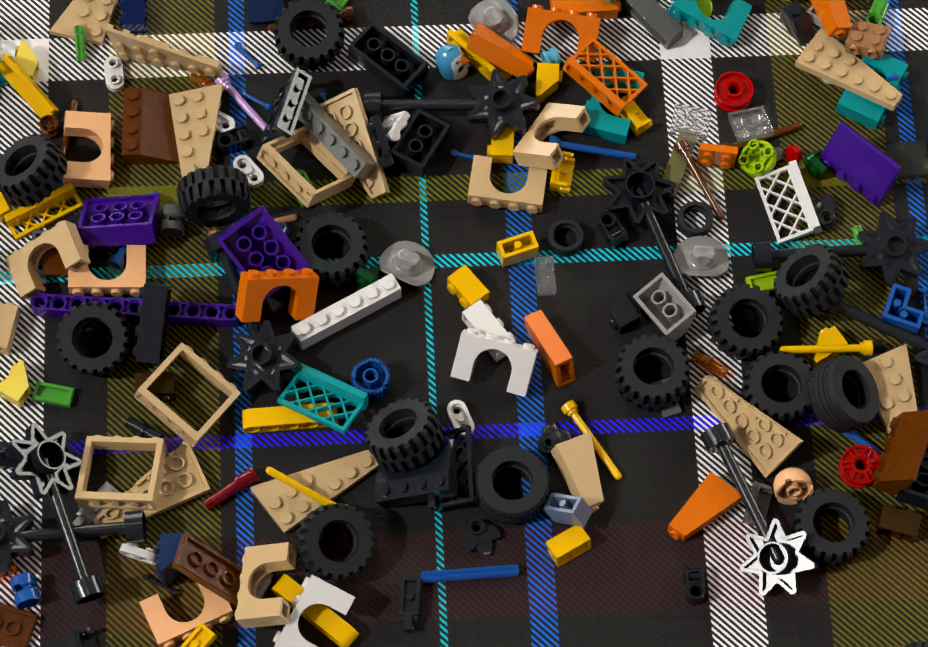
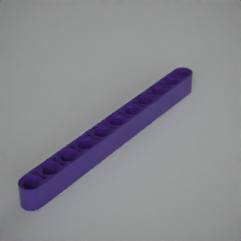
(127, 305)

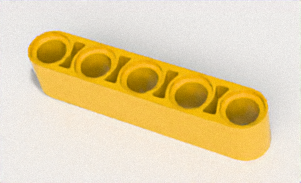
(281, 418)
(317, 614)

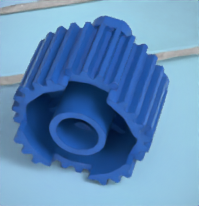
(375, 370)

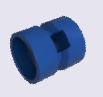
(25, 588)

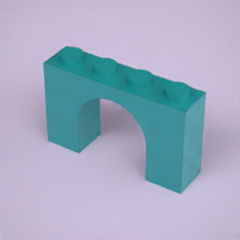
(722, 30)
(864, 110)
(603, 124)

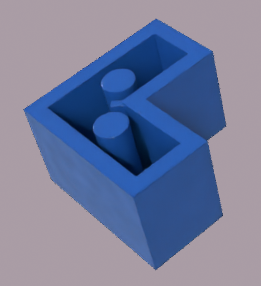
(899, 313)

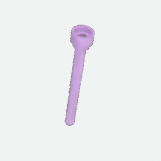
(240, 100)

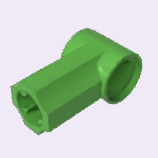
(877, 12)

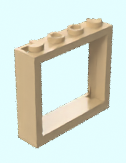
(291, 179)
(171, 419)
(117, 500)

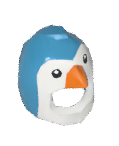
(449, 60)

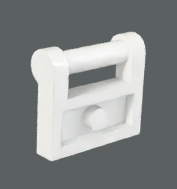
(394, 124)

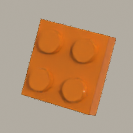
(717, 155)

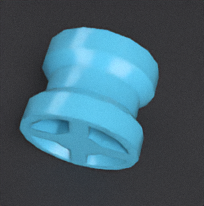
(550, 56)

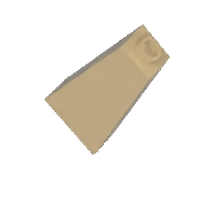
(579, 469)

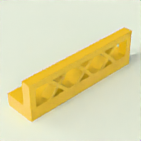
(485, 67)
(26, 87)
(22, 214)

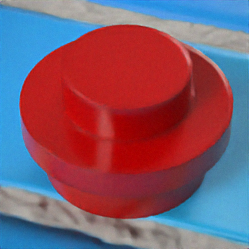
(793, 153)

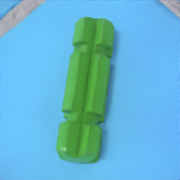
(80, 44)

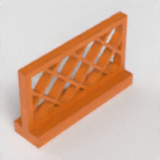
(593, 84)

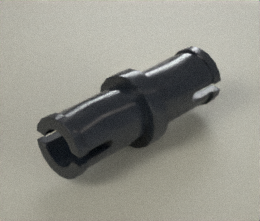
(142, 429)

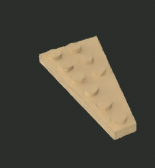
(89, 13)
(151, 51)
(829, 61)
(350, 115)
(195, 125)
(894, 384)
(756, 433)
(329, 479)
(180, 483)

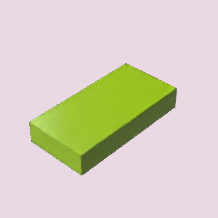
(764, 280)

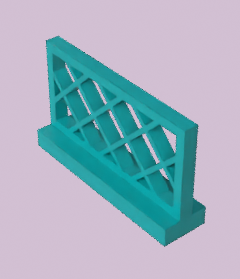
(331, 388)

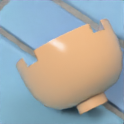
(792, 485)

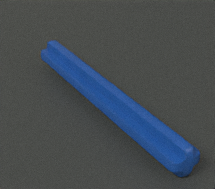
(469, 573)

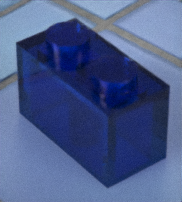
(133, 15)

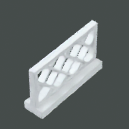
(804, 201)

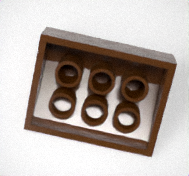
(148, 128)
(902, 452)

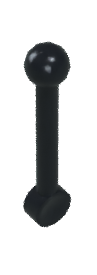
(175, 592)

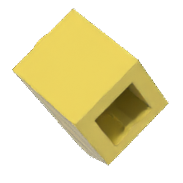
(27, 60)
(16, 386)

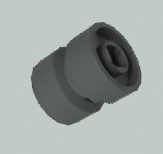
(172, 221)

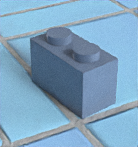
(568, 509)

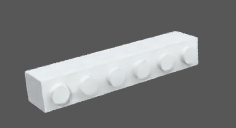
(347, 311)

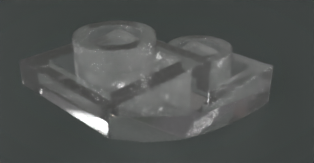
(545, 275)

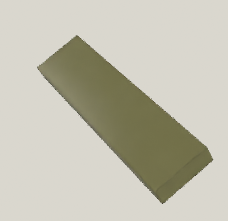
(677, 166)

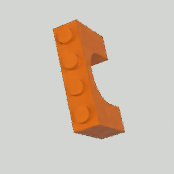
(539, 19)
(256, 284)

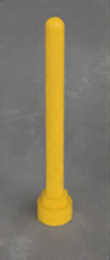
(864, 348)
(571, 410)
(298, 486)

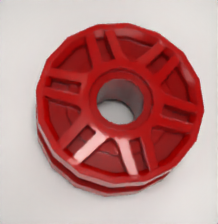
(735, 82)
(851, 474)

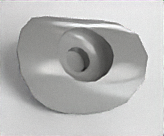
(497, 16)
(701, 257)
(408, 263)

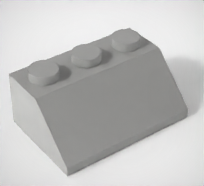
(666, 307)

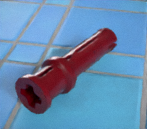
(239, 483)

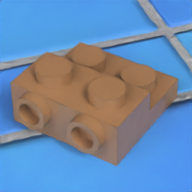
(867, 39)

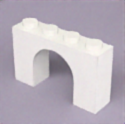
(521, 358)
(315, 592)

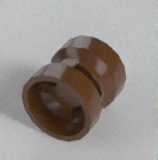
(46, 124)

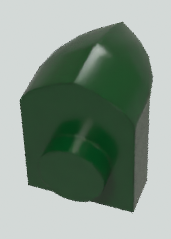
(814, 165)
(367, 276)

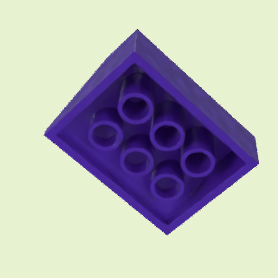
(860, 164)
(119, 220)
(260, 245)

